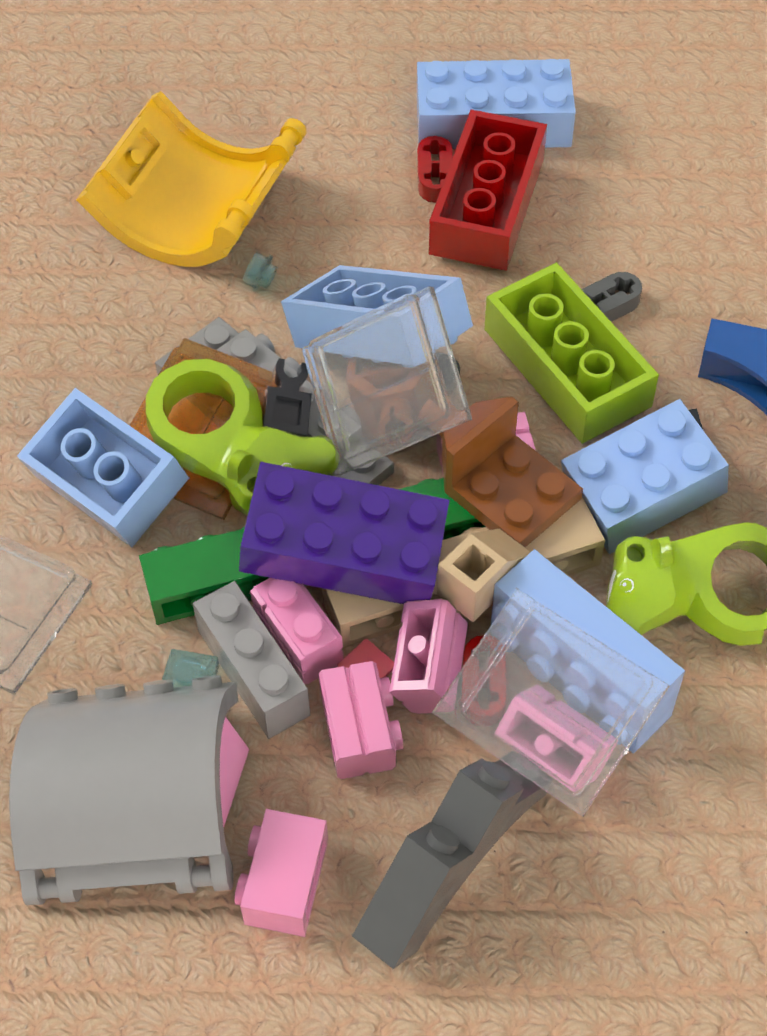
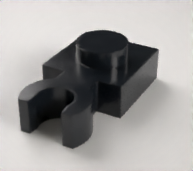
(285, 405)

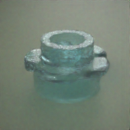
(260, 271)

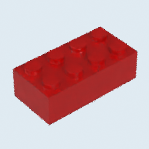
(487, 190)

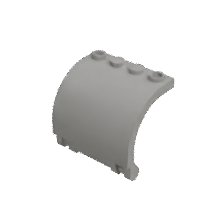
(121, 789)

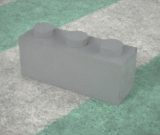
(252, 659)

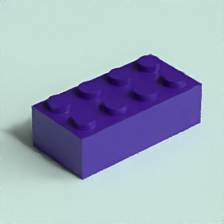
(343, 535)

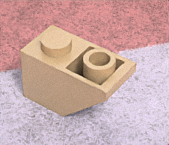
(474, 567)

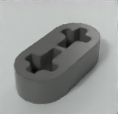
(617, 304)

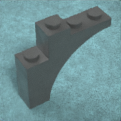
(441, 856)

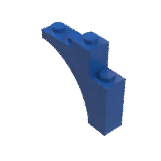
(737, 359)

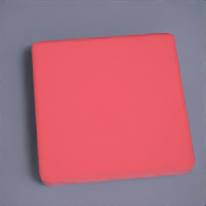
(366, 652)

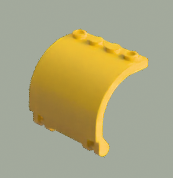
(179, 189)

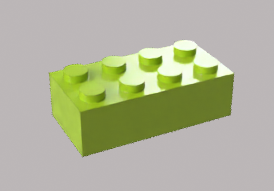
(570, 352)

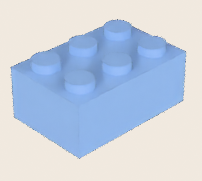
(103, 467)
(648, 474)

